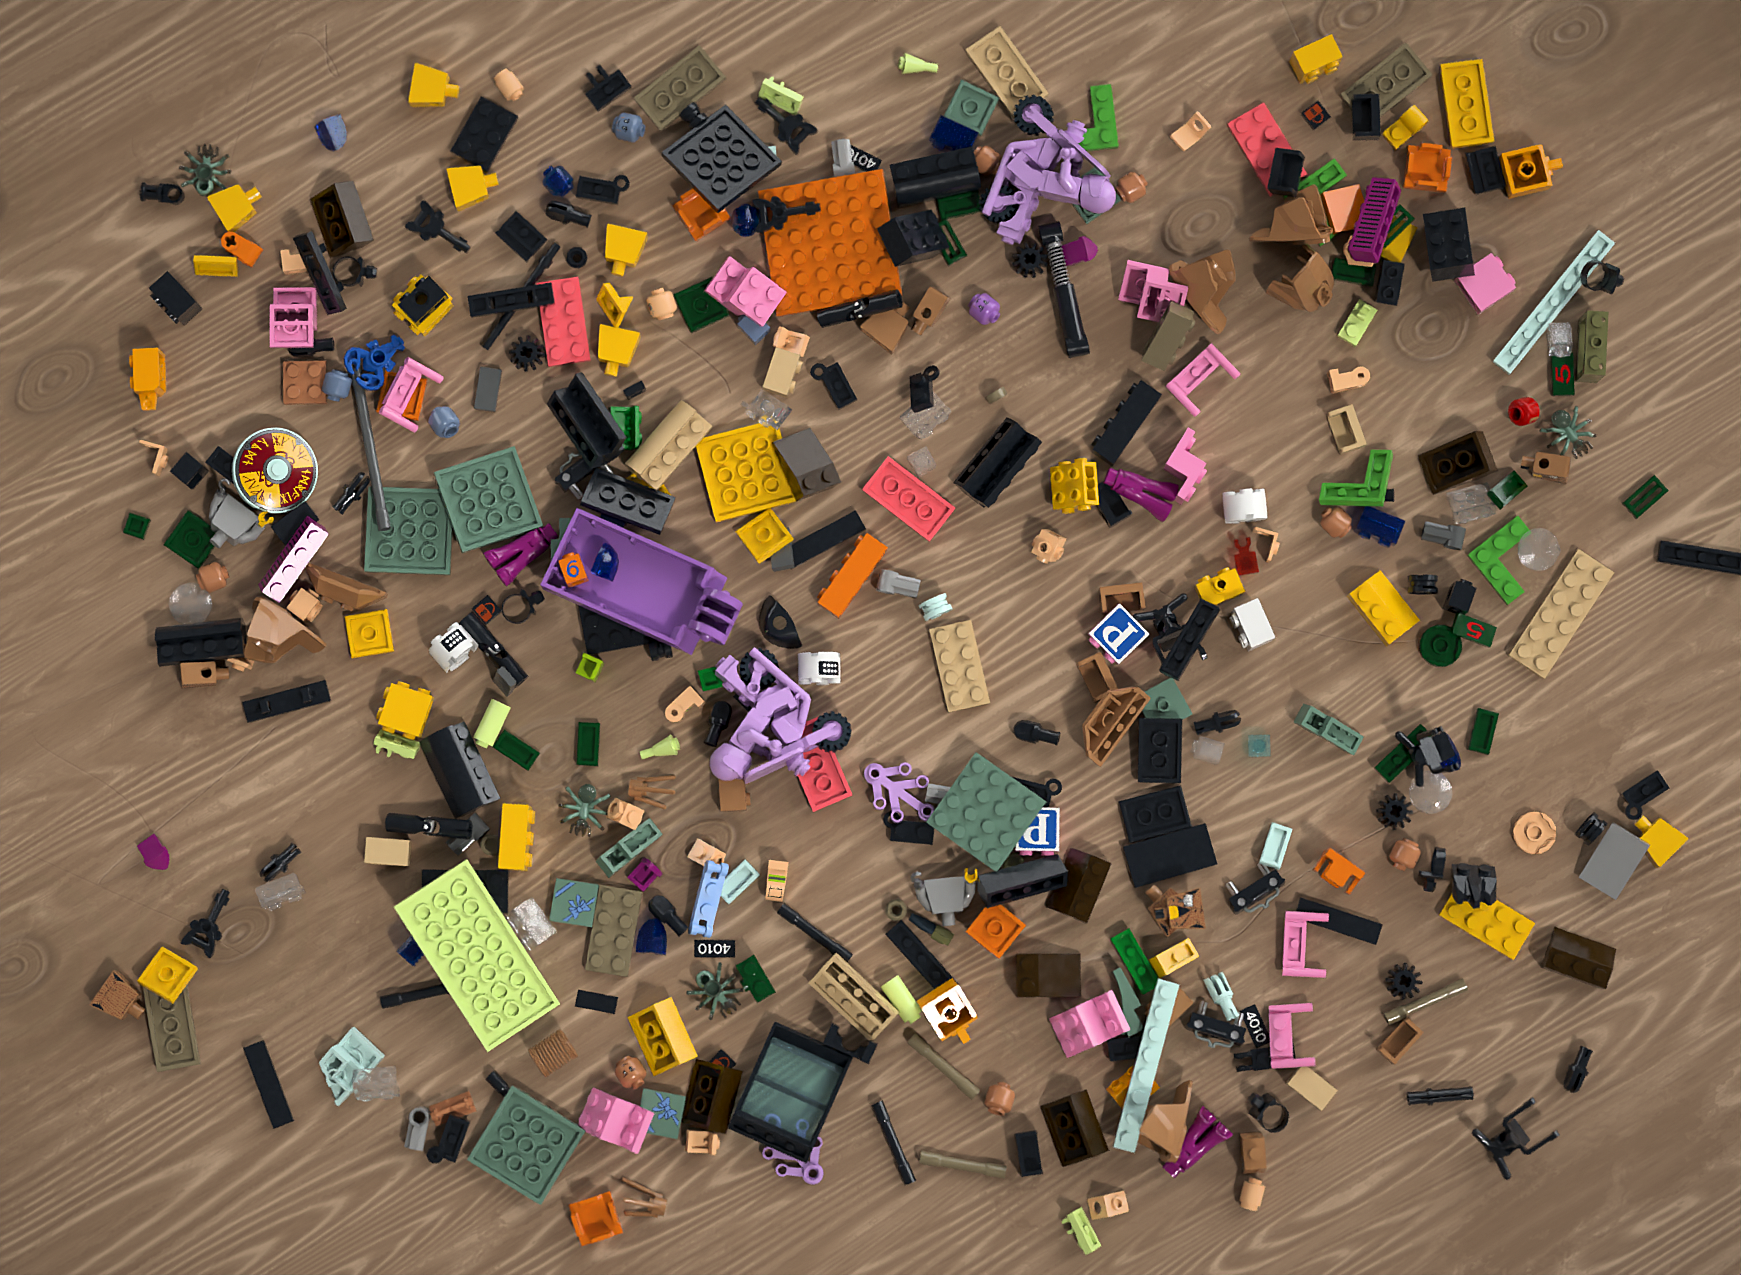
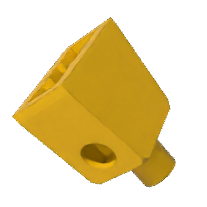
(430, 87)
(470, 185)
(234, 206)
(623, 247)
(616, 347)
(1662, 837)

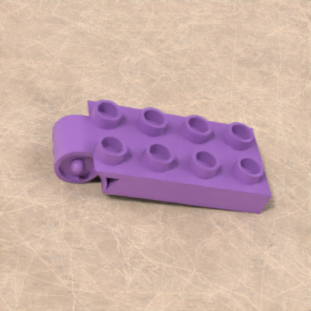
(653, 587)

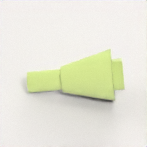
(911, 64)
(665, 747)

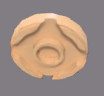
(1534, 833)

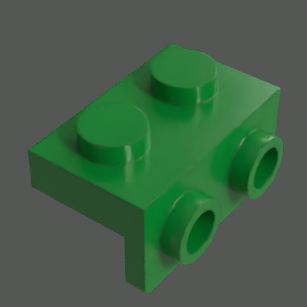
(628, 420)

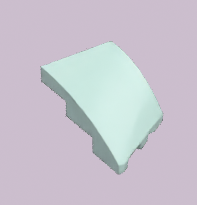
(349, 1054)

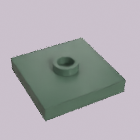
(971, 107)
(1166, 702)

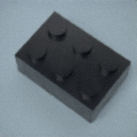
(913, 237)
(1448, 244)

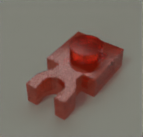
(1245, 561)

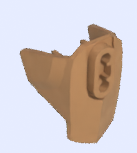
(1298, 221)
(1207, 284)
(1309, 287)
(276, 632)
(1164, 1125)

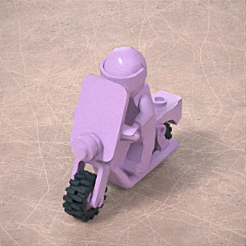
(1023, 167)
(789, 709)

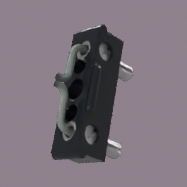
(574, 474)
(1255, 892)
(1216, 1028)

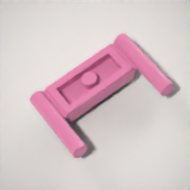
(1196, 372)
(402, 390)
(1295, 943)
(1281, 1036)

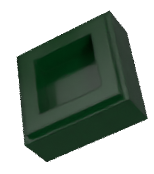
(136, 526)

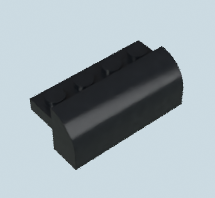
(935, 177)
(587, 422)
(997, 463)
(200, 641)
(459, 769)

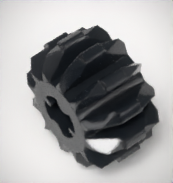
(1029, 268)
(523, 360)
(1387, 808)
(1401, 988)

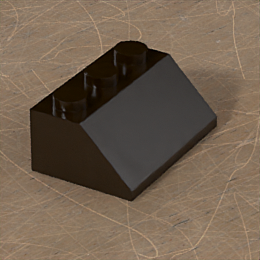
(341, 218)
(1083, 886)
(1579, 958)
(711, 1097)
(1074, 1128)

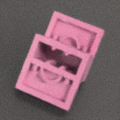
(1150, 289)
(745, 291)
(293, 317)
(1185, 466)
(1089, 1024)
(615, 1120)

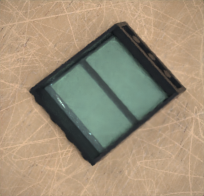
(790, 1092)

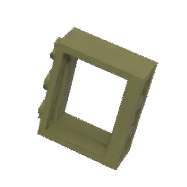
(1592, 346)

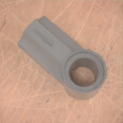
(842, 158)
(891, 583)
(936, 793)
(417, 1130)

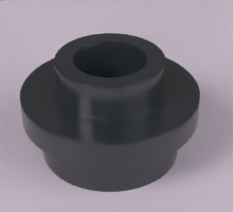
(576, 251)

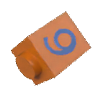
(573, 569)

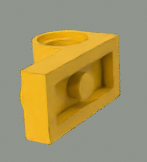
(1405, 127)
(1173, 958)

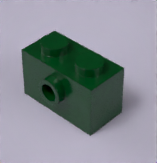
(755, 979)

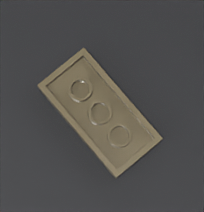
(1391, 79)
(680, 86)
(613, 930)
(172, 1031)

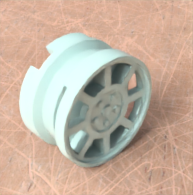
(935, 607)

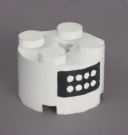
(452, 648)
(819, 668)

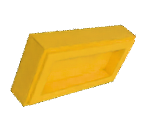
(215, 266)

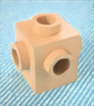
(1048, 546)

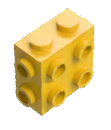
(430, 322)
(1074, 486)
(405, 710)

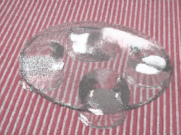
(1538, 549)
(190, 603)
(1433, 795)

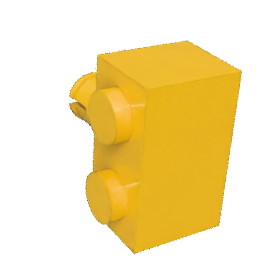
(1221, 587)

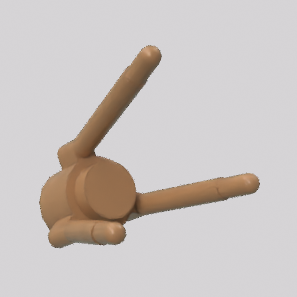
(638, 789)
(656, 1205)

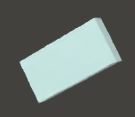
(1275, 846)
(738, 881)

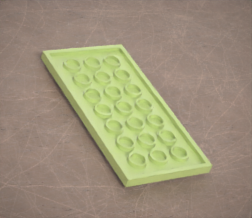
(476, 955)

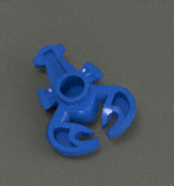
(373, 361)

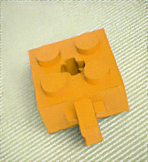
(1535, 162)
(148, 376)
(956, 1020)

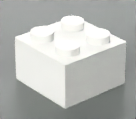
(1252, 625)

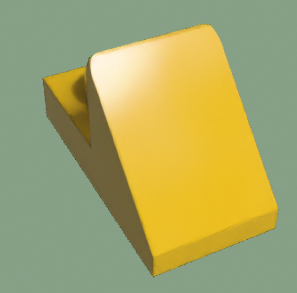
(613, 305)

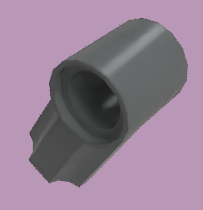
(1449, 536)
(479, 830)

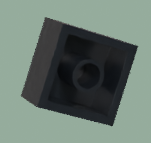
(176, 299)

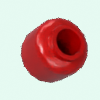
(1523, 411)

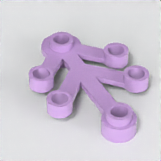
(896, 789)
(803, 1172)

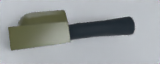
(938, 933)

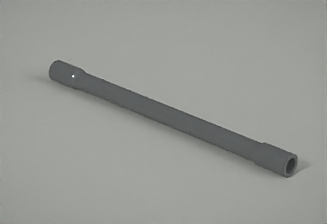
(381, 512)

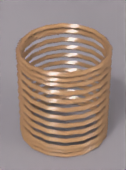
(565, 1043)

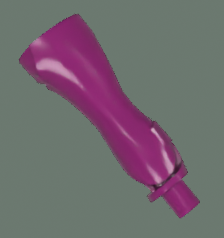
(1131, 486)
(530, 544)
(1192, 1152)

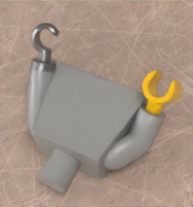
(233, 520)
(945, 894)

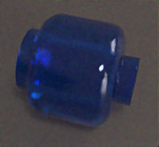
(558, 181)
(745, 220)

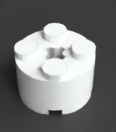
(1244, 506)

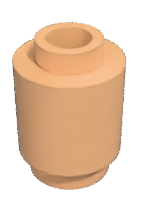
(509, 85)
(1252, 1194)

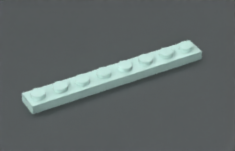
(1552, 304)
(1145, 1065)

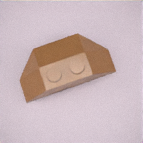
(343, 589)
(1111, 721)

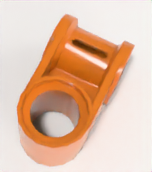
(244, 250)

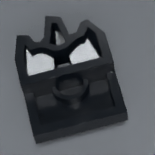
(1474, 884)

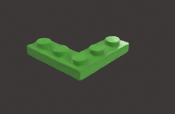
(1104, 132)
(1324, 179)
(1367, 494)
(1486, 559)

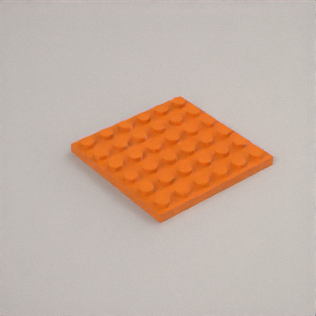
(838, 250)

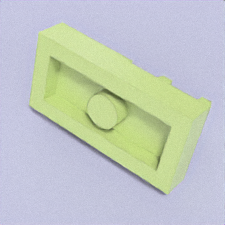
(780, 96)
(1357, 323)
(392, 742)
(1084, 1232)

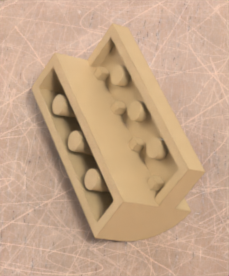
(668, 445)
(853, 997)

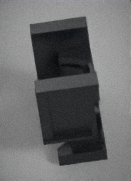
(834, 1040)

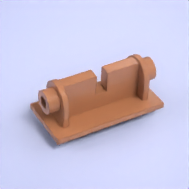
(458, 1105)

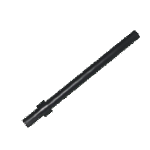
(544, 262)

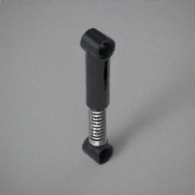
(1064, 292)

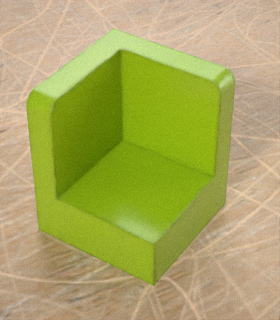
(590, 667)

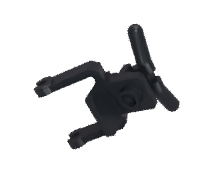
(1166, 626)
(1429, 752)
(1511, 1139)

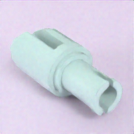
(1221, 994)

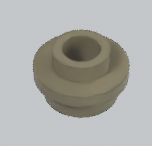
(903, 910)

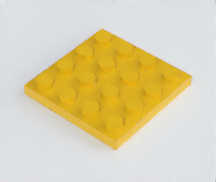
(743, 472)

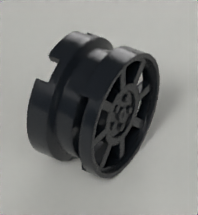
(1422, 584)
(1594, 829)

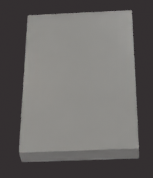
(1614, 861)

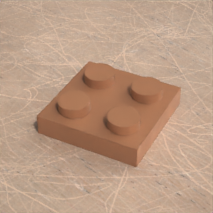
(304, 382)

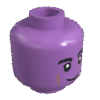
(984, 309)

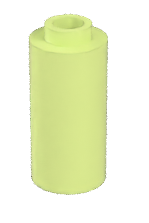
(491, 723)
(902, 1000)

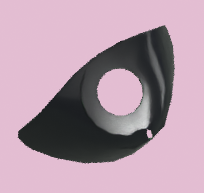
(782, 638)

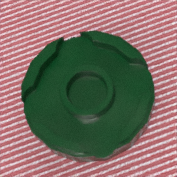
(1439, 646)

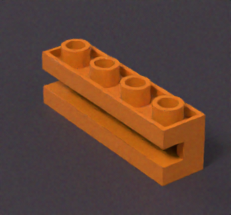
(852, 575)

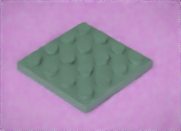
(488, 499)
(418, 533)
(986, 812)
(526, 1145)

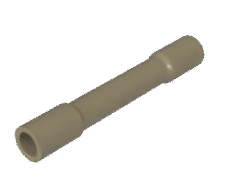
(1447, 992)
(925, 1050)
(987, 1169)

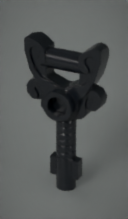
(787, 125)
(780, 212)
(435, 228)
(207, 927)

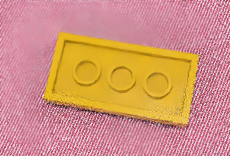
(1466, 103)
(1493, 925)

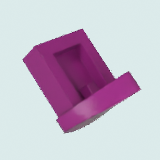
(1079, 251)
(154, 853)
(644, 874)

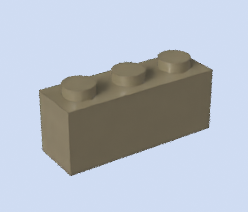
(1168, 336)

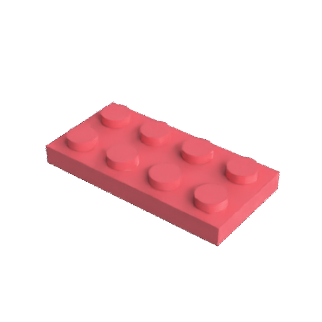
(1258, 138)
(565, 324)
(908, 499)
(824, 780)

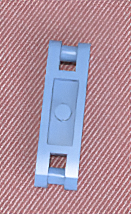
(707, 898)

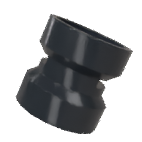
(692, 115)
(659, 649)

